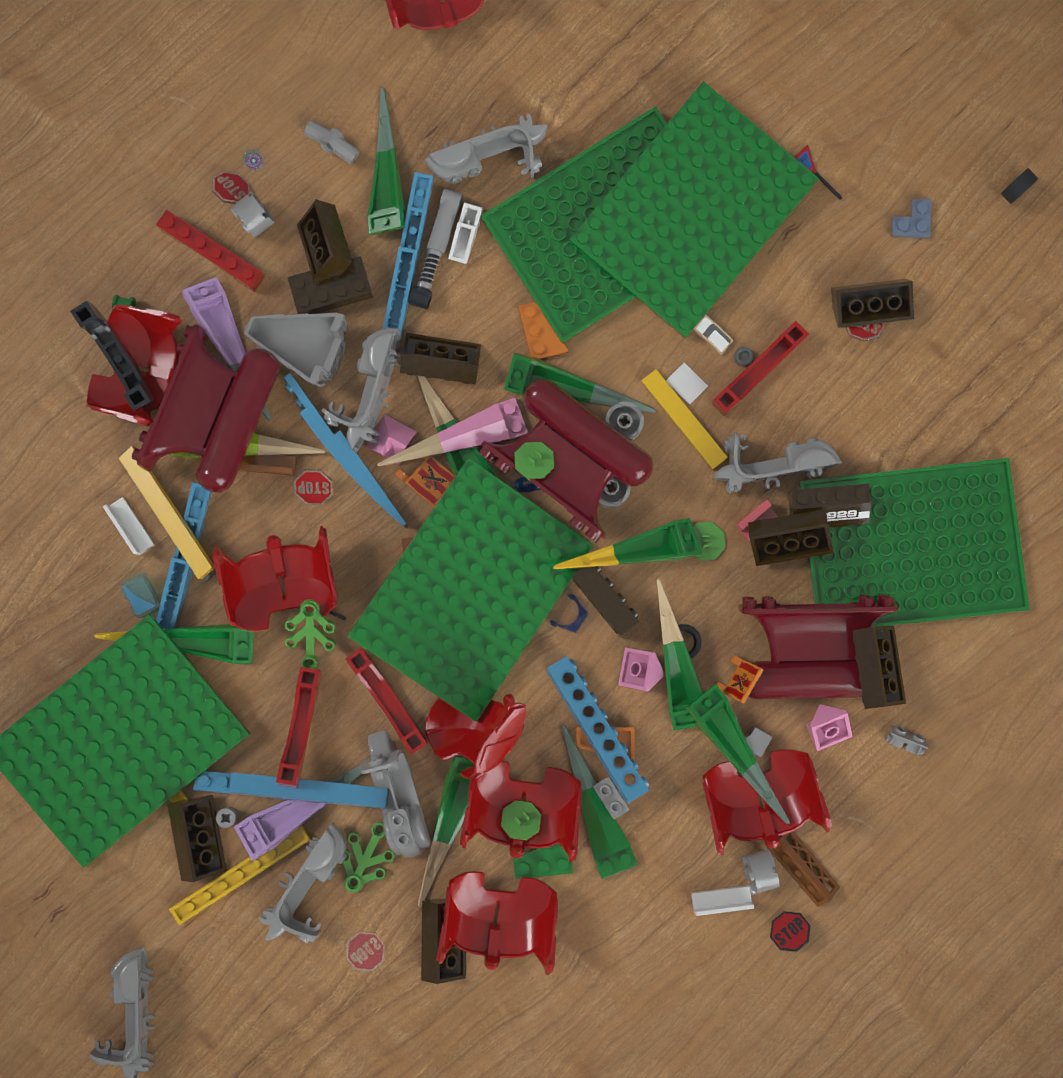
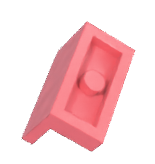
(762, 512)

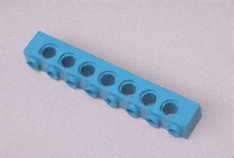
(576, 707)

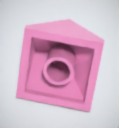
(392, 439)
(640, 669)
(829, 727)

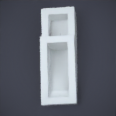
(465, 232)

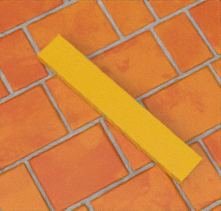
(684, 419)

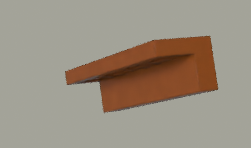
(269, 464)
(802, 870)

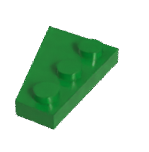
(543, 862)

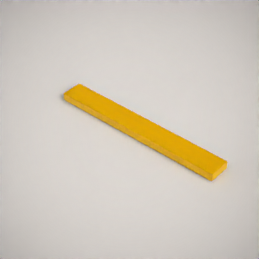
(168, 516)
(236, 877)

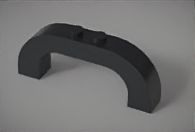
(137, 390)

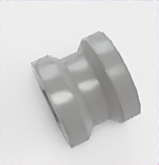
(230, 814)

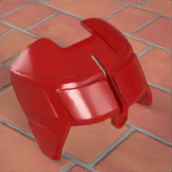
(431, 13)
(151, 345)
(254, 586)
(481, 741)
(555, 799)
(737, 807)
(523, 922)

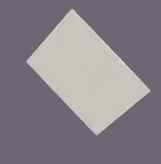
(686, 383)

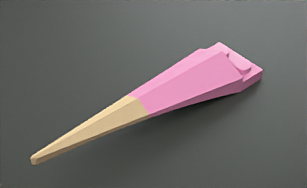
(495, 424)

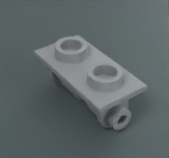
(914, 742)
(611, 797)

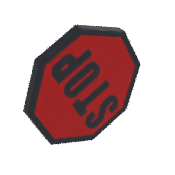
(790, 931)

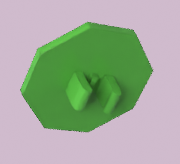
(534, 460)
(710, 539)
(521, 820)

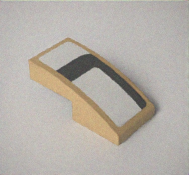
(713, 335)

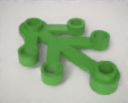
(310, 631)
(364, 860)

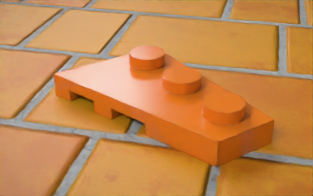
(539, 334)
(625, 735)

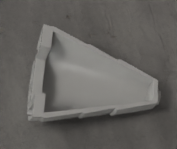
(302, 342)

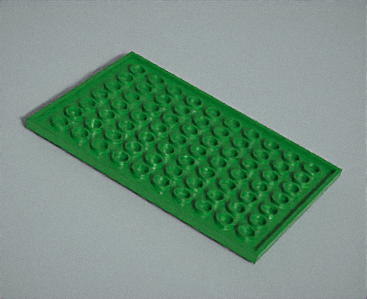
(694, 209)
(541, 219)
(929, 556)
(470, 590)
(117, 740)

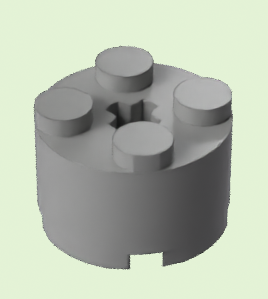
(252, 214)
(631, 414)
(617, 497)
(760, 871)

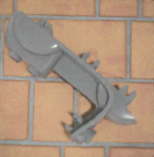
(464, 158)
(377, 363)
(802, 458)
(403, 815)
(320, 864)
(131, 989)

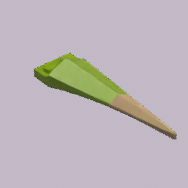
(268, 446)

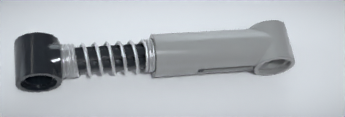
(449, 206)

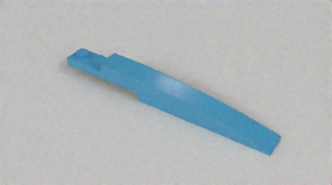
(408, 252)
(340, 449)
(179, 570)
(307, 790)

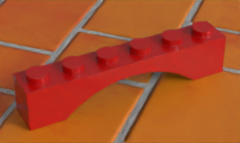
(210, 250)
(760, 368)
(387, 699)
(303, 710)

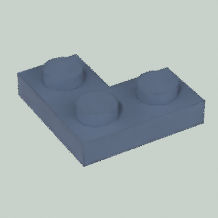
(916, 225)

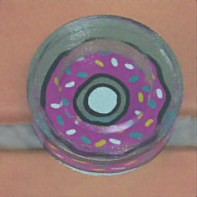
(253, 159)

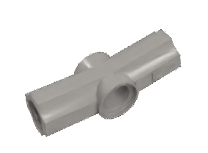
(331, 141)

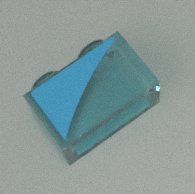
(140, 595)

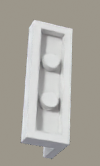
(129, 526)
(722, 900)

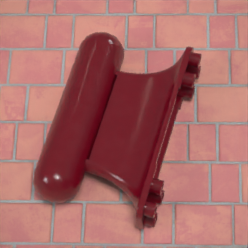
(209, 411)
(583, 452)
(812, 646)

